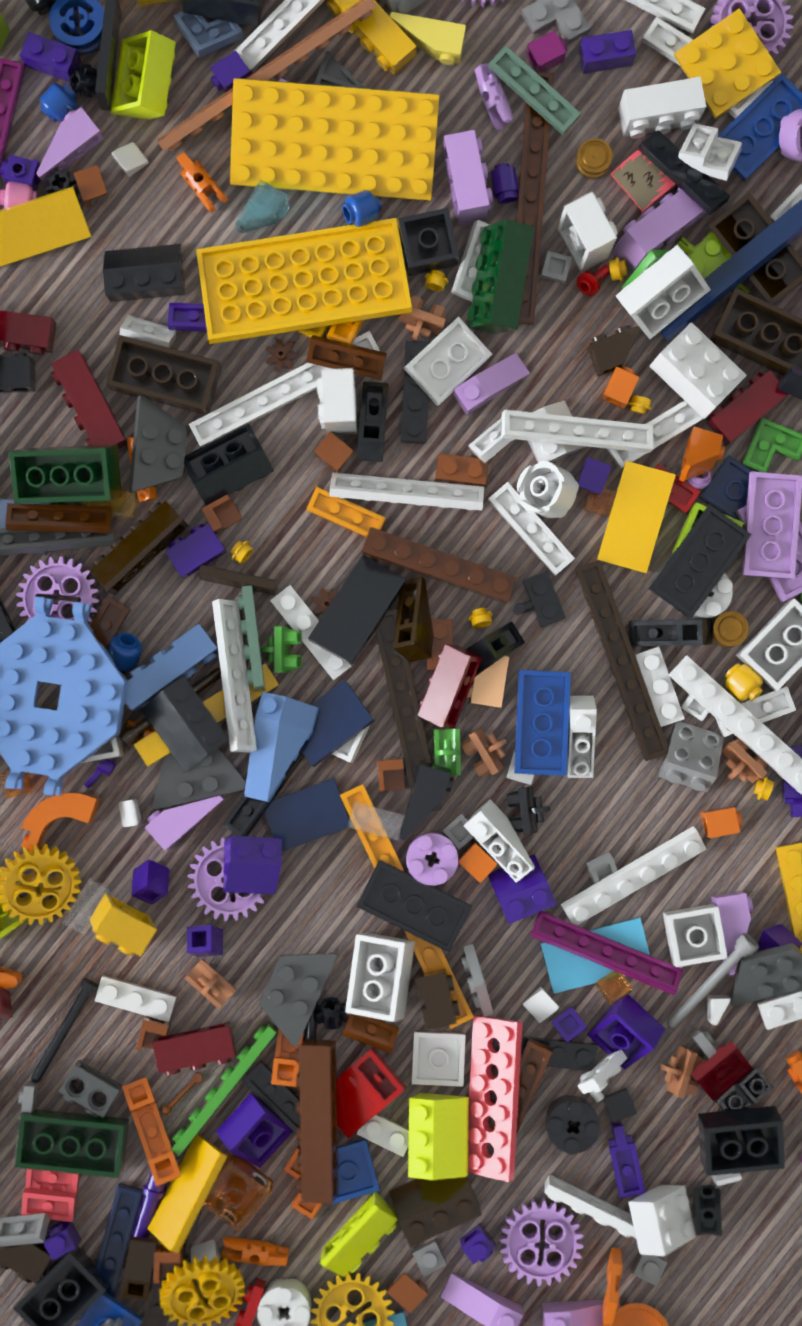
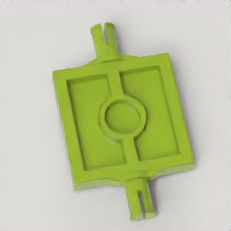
(707, 255)

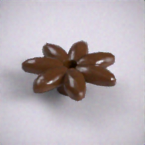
(284, 359)
(321, 602)

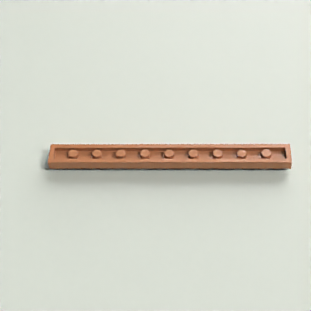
(275, 68)

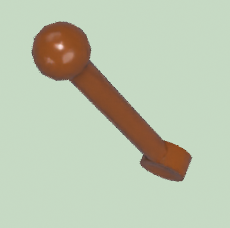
(197, 1078)

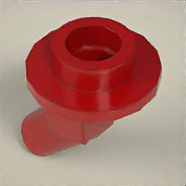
(590, 280)

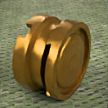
(594, 158)
(729, 629)

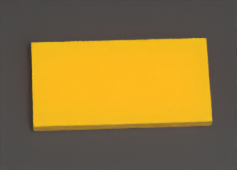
(41, 225)
(636, 516)
(187, 1193)

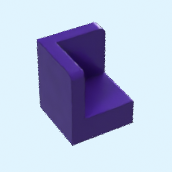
(593, 475)
(150, 882)
(777, 936)

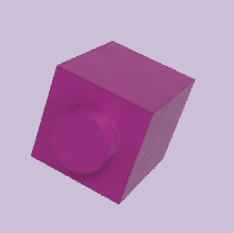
(546, 52)

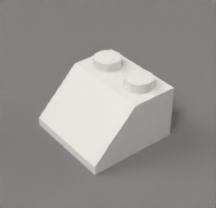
(552, 451)

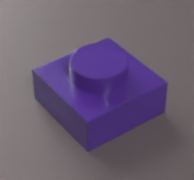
(569, 1025)

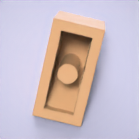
(489, 685)

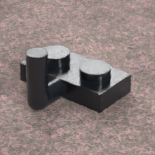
(542, 600)

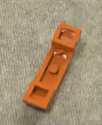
(285, 1066)
(151, 1131)

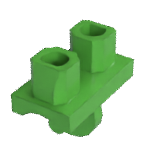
(280, 649)
(448, 749)

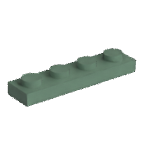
(534, 90)
(252, 649)

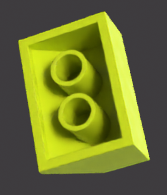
(143, 76)
(438, 1136)
(359, 1236)

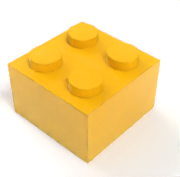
(122, 925)

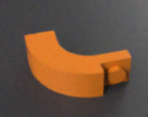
(71, 804)

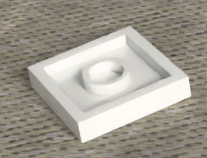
(438, 1058)

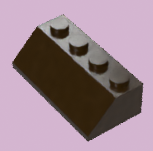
(741, 225)
(139, 548)

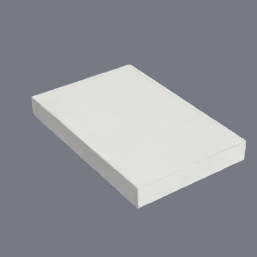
(448, 361)

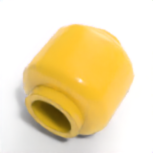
(744, 682)

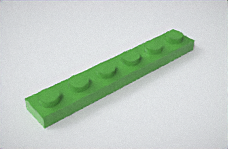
(216, 1096)

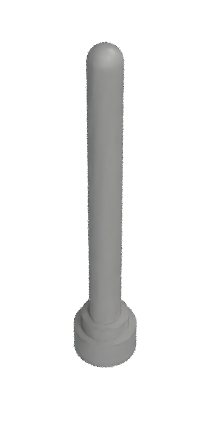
(745, 946)

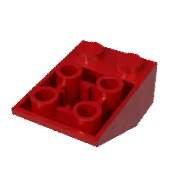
(365, 1091)

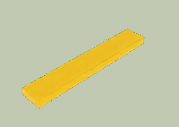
(153, 748)

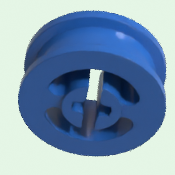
(64, 20)

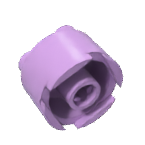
(791, 136)
(439, 871)

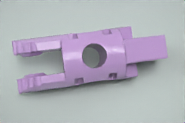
(493, 97)

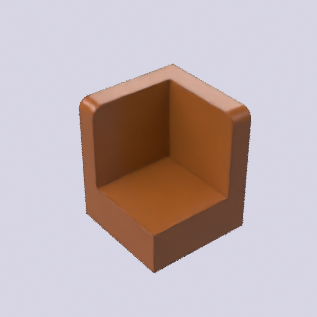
(90, 184)
(333, 452)
(221, 514)
(391, 775)
(151, 1029)
(165, 1261)
(407, 1292)

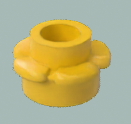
(618, 269)
(435, 280)
(639, 404)
(241, 551)
(480, 618)
(763, 788)

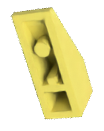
(435, 37)

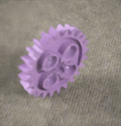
(775, 11)
(60, 575)
(205, 884)
(564, 1242)

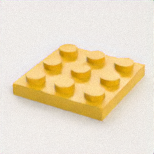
(729, 63)

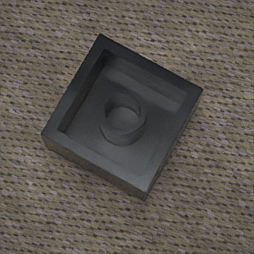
(428, 241)

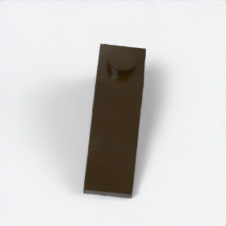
(413, 623)

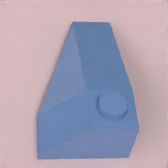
(280, 732)

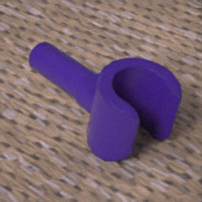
(105, 766)

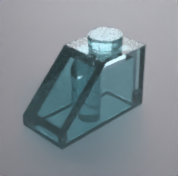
(263, 208)

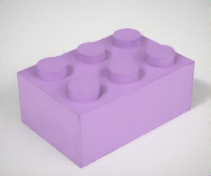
(467, 177)

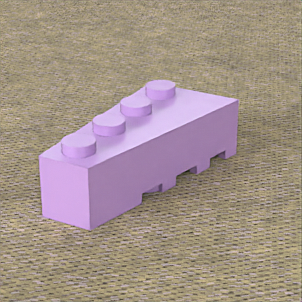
(657, 227)

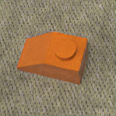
(701, 453)

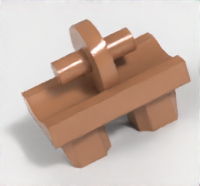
(423, 322)
(489, 750)
(741, 763)
(210, 983)
(680, 1071)

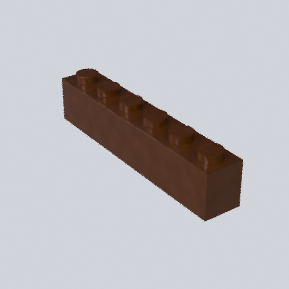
(438, 565)
(317, 1121)

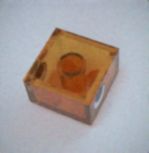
(238, 1192)

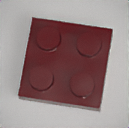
(721, 1070)

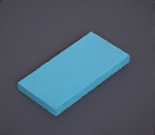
(572, 971)

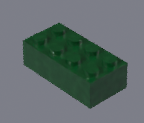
(500, 276)
(65, 474)
(72, 1143)

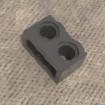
(93, 1082)

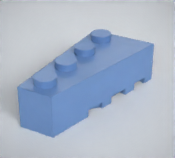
(169, 666)

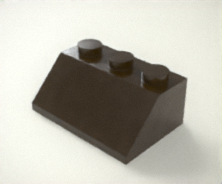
(433, 1206)

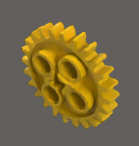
(38, 884)
(217, 1282)
(339, 1297)

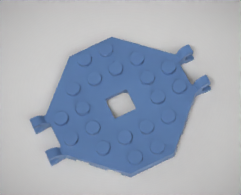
(88, 702)

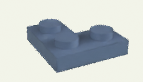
(205, 36)

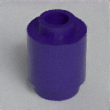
(504, 183)

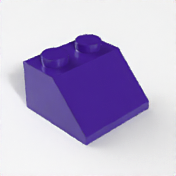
(252, 864)
(523, 897)
(628, 1029)
(253, 1131)

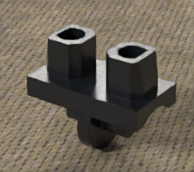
(530, 808)
(707, 1211)

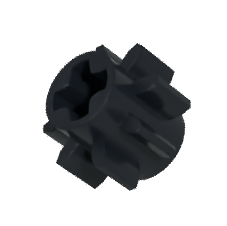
(84, 80)
(57, 178)
(331, 1013)

